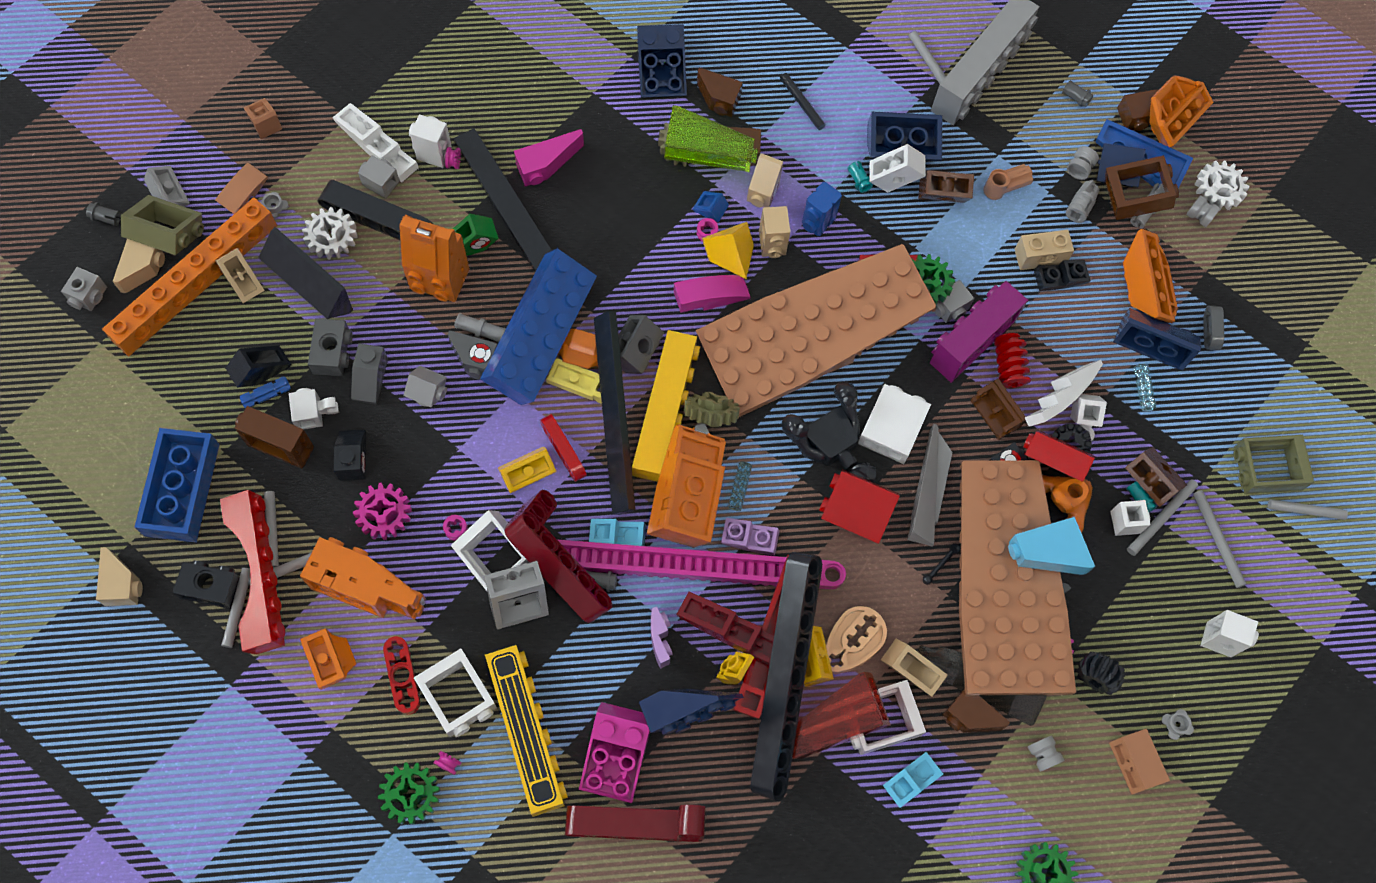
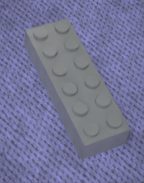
(984, 60)

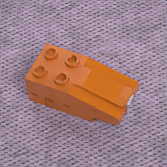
(433, 259)
(688, 488)
(359, 580)

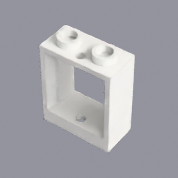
(473, 536)
(442, 670)
(910, 714)

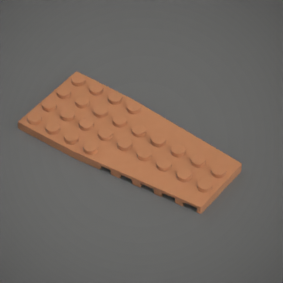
(813, 327)
(1009, 614)

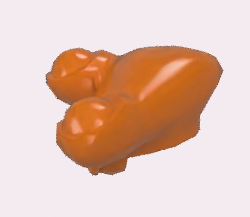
(1070, 496)

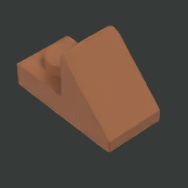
(263, 118)

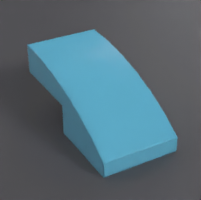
(617, 532)
(913, 779)

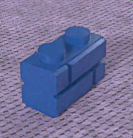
(821, 209)

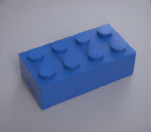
(177, 485)

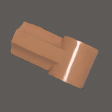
(1007, 180)

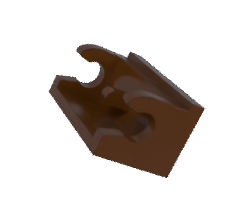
(998, 409)

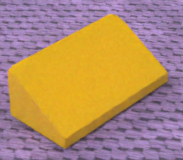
(527, 469)

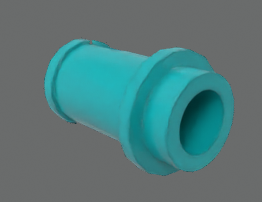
(860, 177)
(1139, 493)

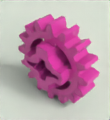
(393, 511)

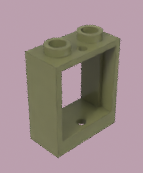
(139, 224)
(1296, 458)

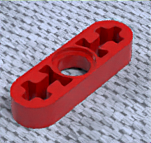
(563, 447)
(391, 658)

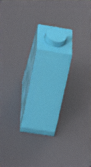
(1052, 548)

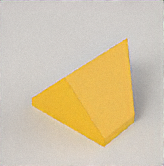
(731, 249)

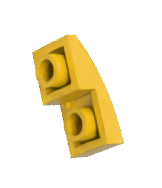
(734, 668)

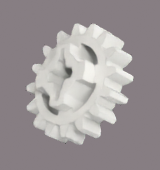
(1222, 185)
(318, 237)

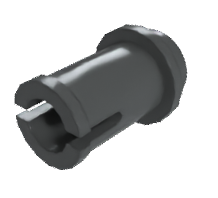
(1078, 94)
(98, 212)
(605, 580)

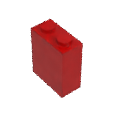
(1058, 455)
(859, 505)

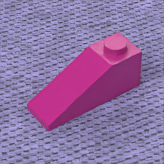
(545, 158)

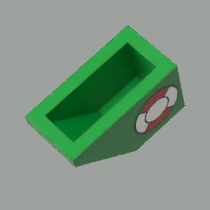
(477, 233)

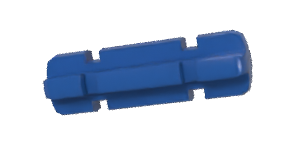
(265, 392)

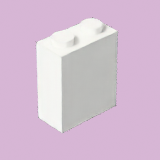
(894, 423)

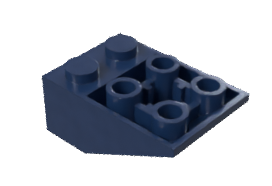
(661, 60)
(675, 709)

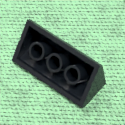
(305, 275)

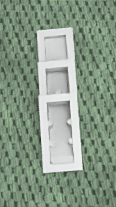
(374, 140)
(1066, 391)

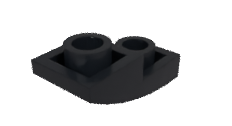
(1065, 275)

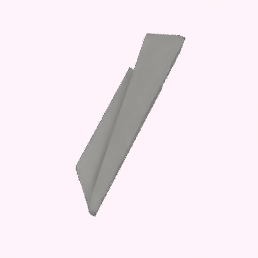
(930, 489)

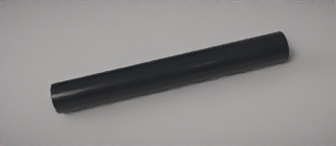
(802, 101)

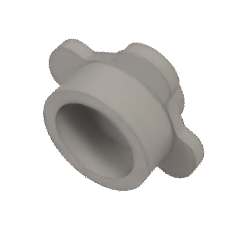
(274, 198)
(1184, 721)

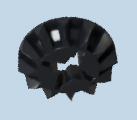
(1081, 435)

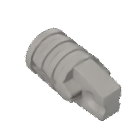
(1083, 202)

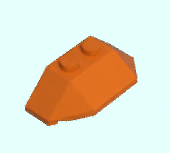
(1177, 108)
(1150, 278)

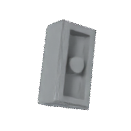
(165, 185)

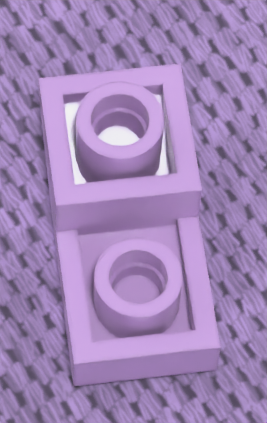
(750, 537)
(659, 630)

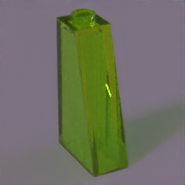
(706, 142)

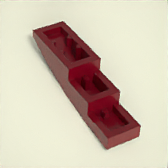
(727, 627)

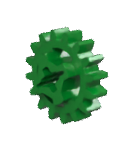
(933, 270)
(396, 795)
(1050, 862)

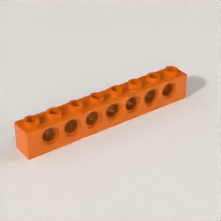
(188, 278)

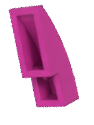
(710, 292)

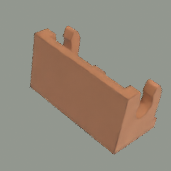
(1139, 761)

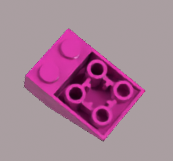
(615, 752)

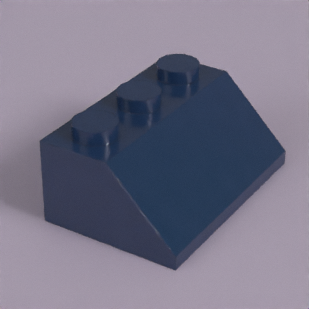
(893, 130)
(1157, 339)

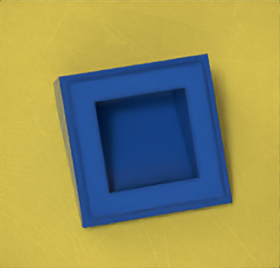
(711, 205)

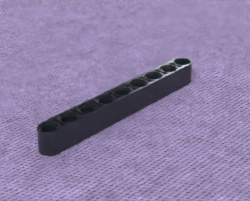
(786, 676)

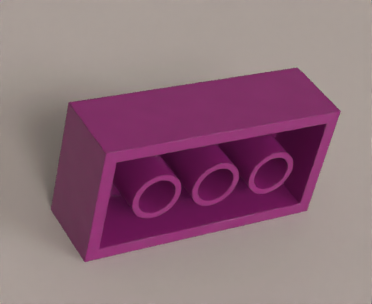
(977, 331)

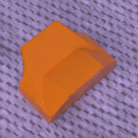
(579, 349)
(328, 657)

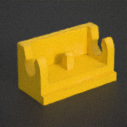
(818, 663)

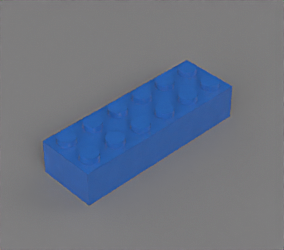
(538, 327)

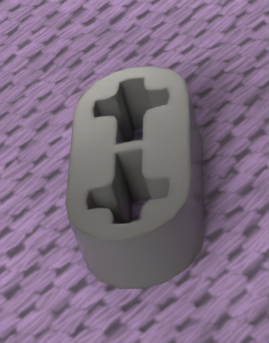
(1213, 327)

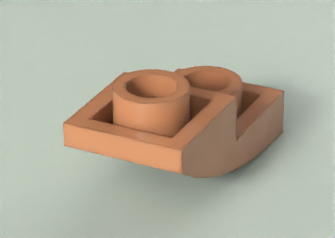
(241, 187)

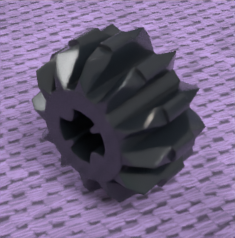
(1101, 673)

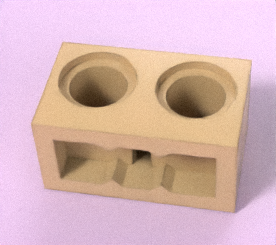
(774, 231)

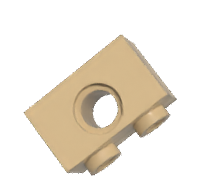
(1043, 249)

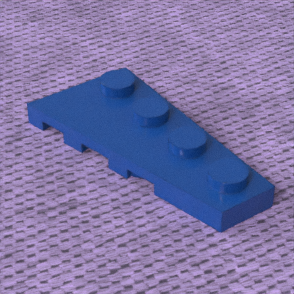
(1119, 135)

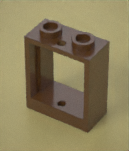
(1144, 205)
(274, 437)

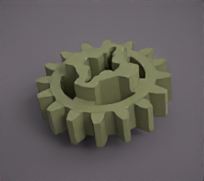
(711, 409)

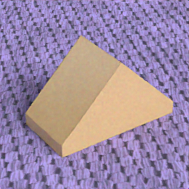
(239, 275)

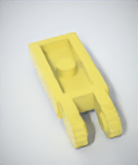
(575, 380)

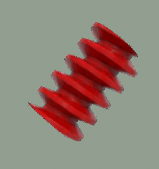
(1009, 359)

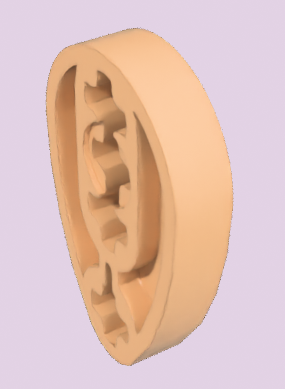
(868, 646)

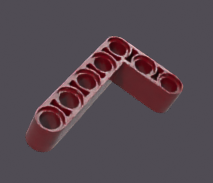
(556, 564)
(682, 825)

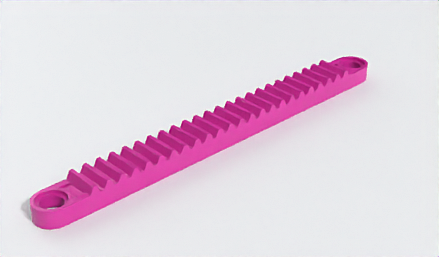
(687, 563)

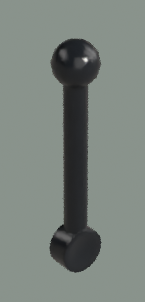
(954, 549)

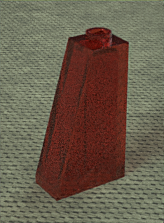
(842, 717)

